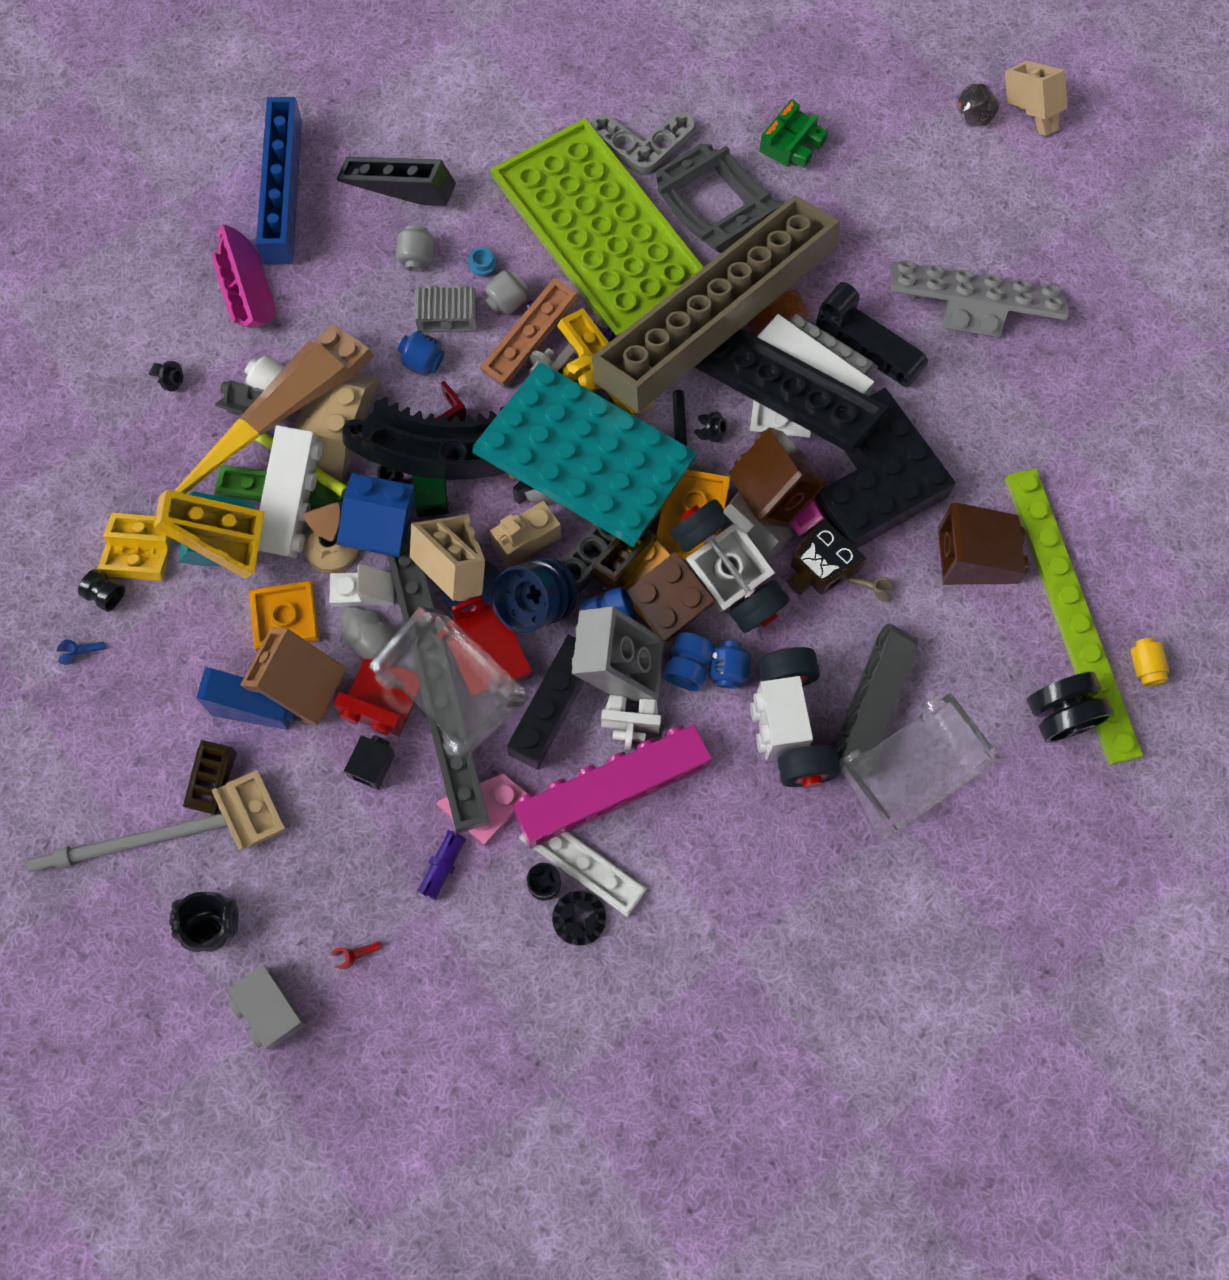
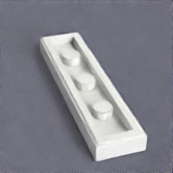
(592, 871)

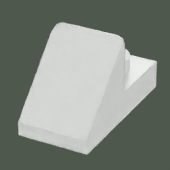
(363, 588)

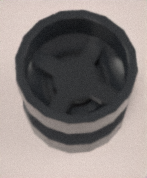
(103, 591)
(545, 876)

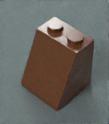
(776, 478)
(981, 546)

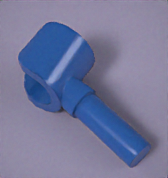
(74, 649)

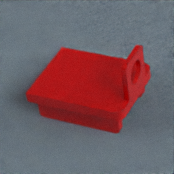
(492, 636)

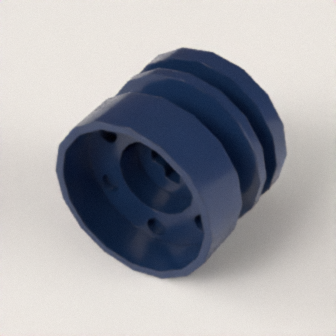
(533, 594)

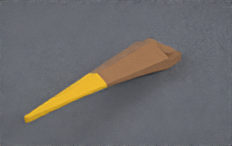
(310, 374)

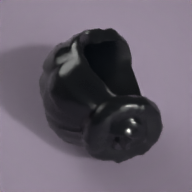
(204, 921)

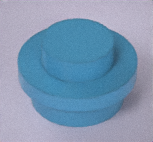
(482, 261)

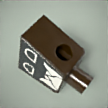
(824, 560)

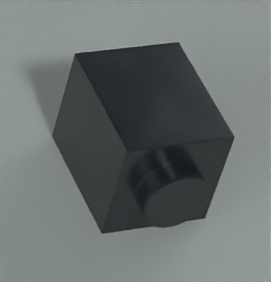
(370, 761)

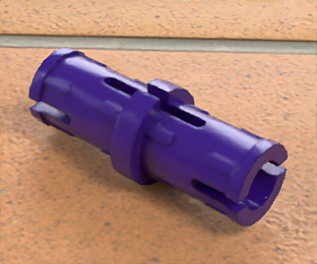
(441, 865)

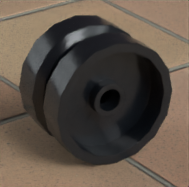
(1070, 707)

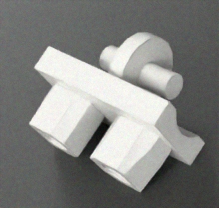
(645, 720)

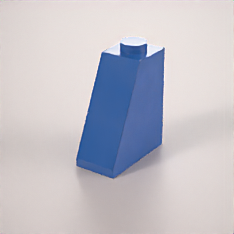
(226, 699)

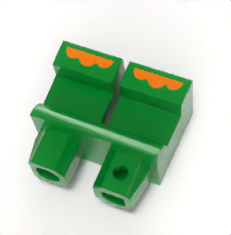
(788, 135)

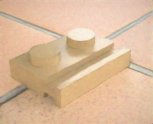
(248, 810)

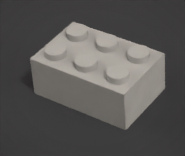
(617, 654)

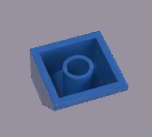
(375, 515)

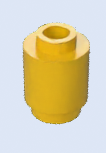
(1150, 662)

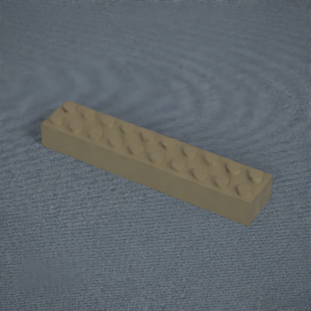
(715, 303)

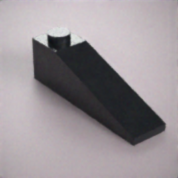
(402, 178)

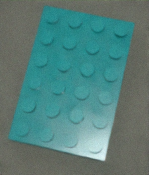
(585, 453)

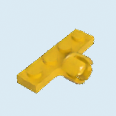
(587, 341)

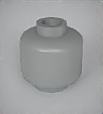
(415, 248)
(506, 292)

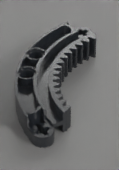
(420, 444)

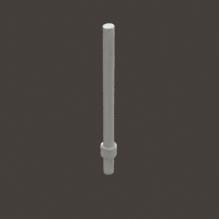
(66, 856)

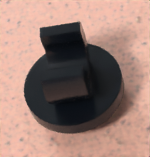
(169, 375)
(715, 427)

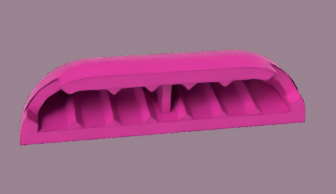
(242, 280)

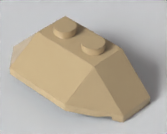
(329, 414)

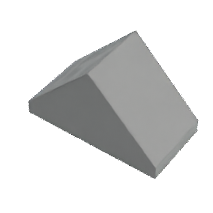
(770, 538)

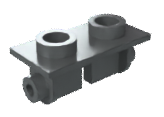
(237, 397)

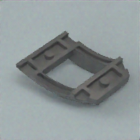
(735, 225)

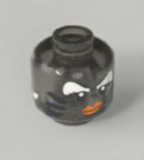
(978, 105)

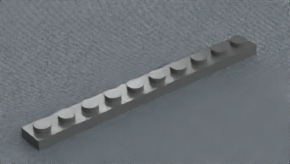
(457, 773)

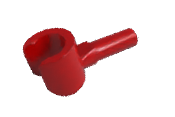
(354, 954)

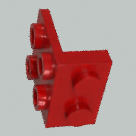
(373, 704)

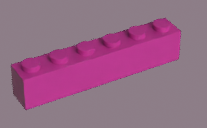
(610, 785)

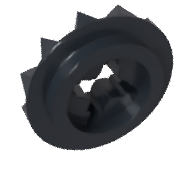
(572, 932)

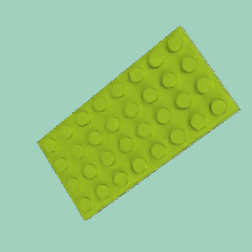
(597, 224)

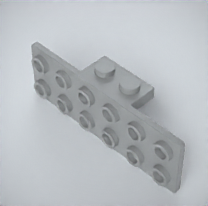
(977, 301)

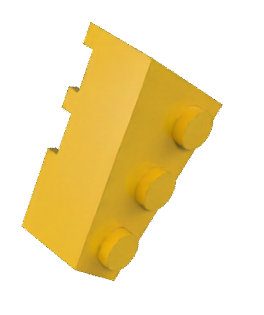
(213, 529)

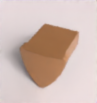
(325, 520)

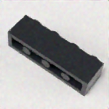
(547, 709)

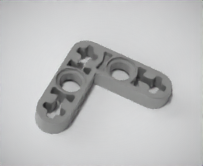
(642, 149)

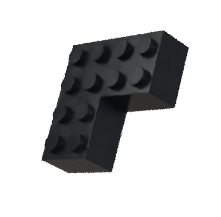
(892, 480)

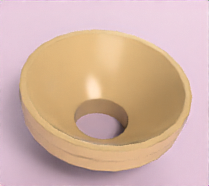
(328, 559)

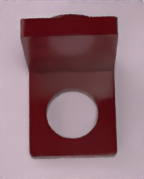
(458, 408)

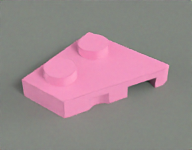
(499, 797)

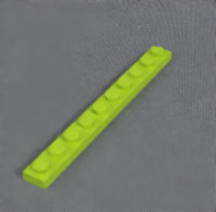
(1071, 610)

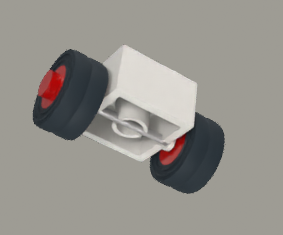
(729, 566)
(785, 721)

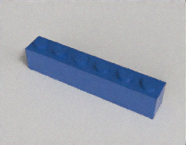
(279, 181)

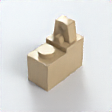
(1039, 91)
(525, 535)

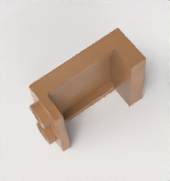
(294, 675)

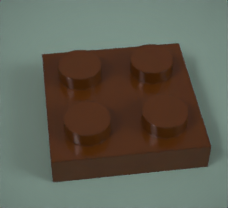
(671, 596)

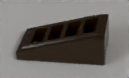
(623, 571)
(201, 761)

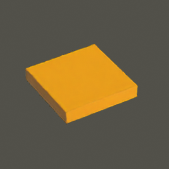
(284, 607)

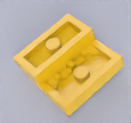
(134, 548)

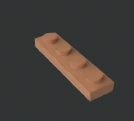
(529, 332)

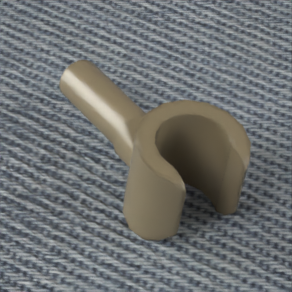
(878, 586)

